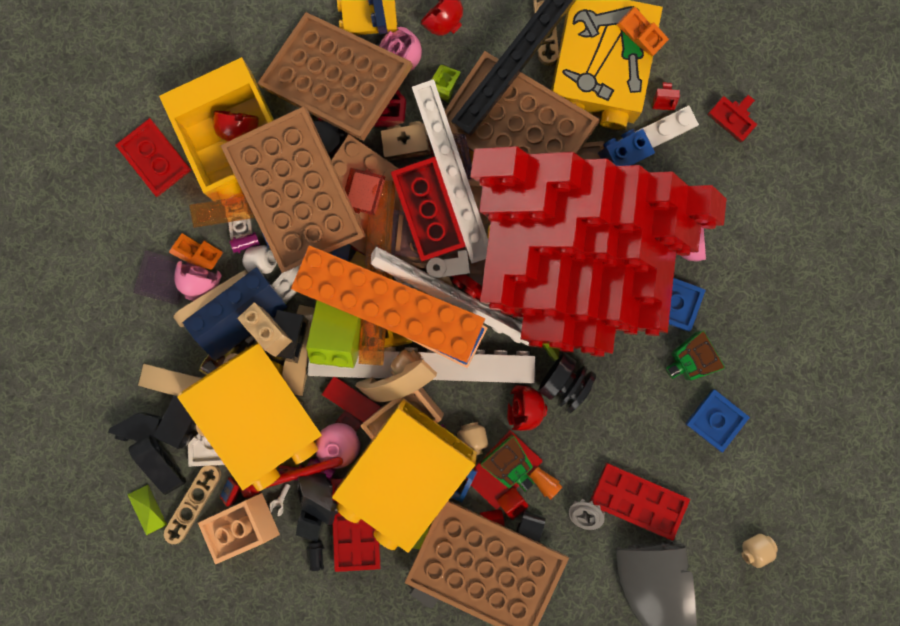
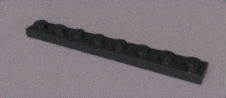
(510, 64)

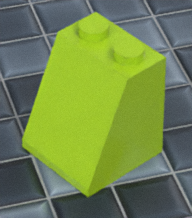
(333, 337)

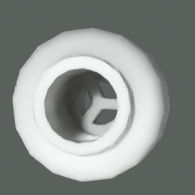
(259, 257)

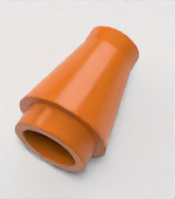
(546, 483)

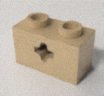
(416, 146)
(264, 329)

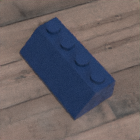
(216, 323)

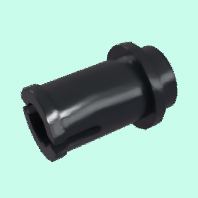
(315, 555)

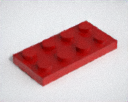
(639, 501)
(354, 543)

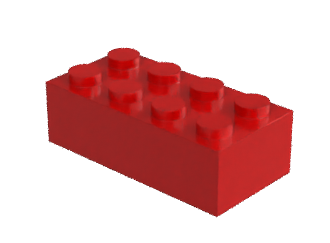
(428, 209)

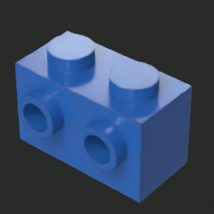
(629, 150)

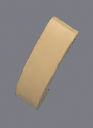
(295, 373)
(165, 380)
(400, 385)

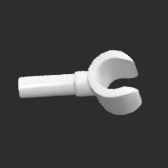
(279, 502)

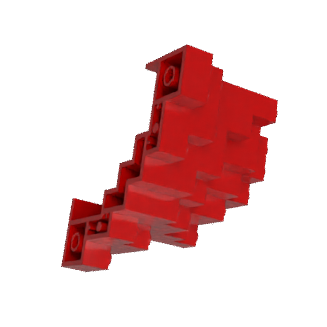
(585, 244)

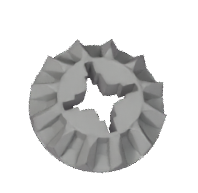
(582, 519)

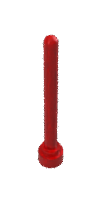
(295, 474)

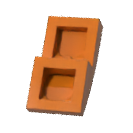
(641, 32)
(198, 254)

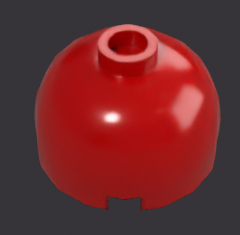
(444, 17)
(232, 125)
(527, 408)

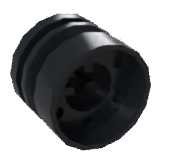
(569, 384)

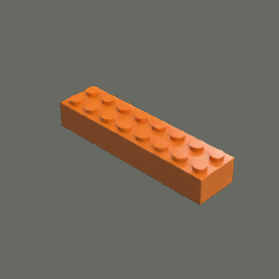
(388, 304)

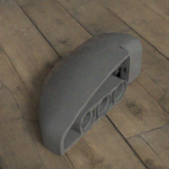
(658, 583)

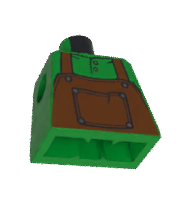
(695, 358)
(509, 464)

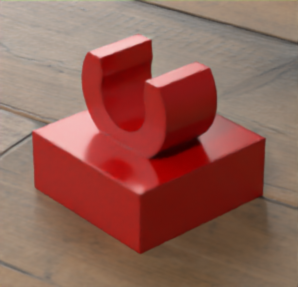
(666, 97)

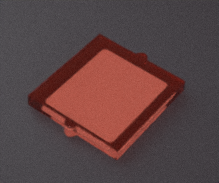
(364, 190)

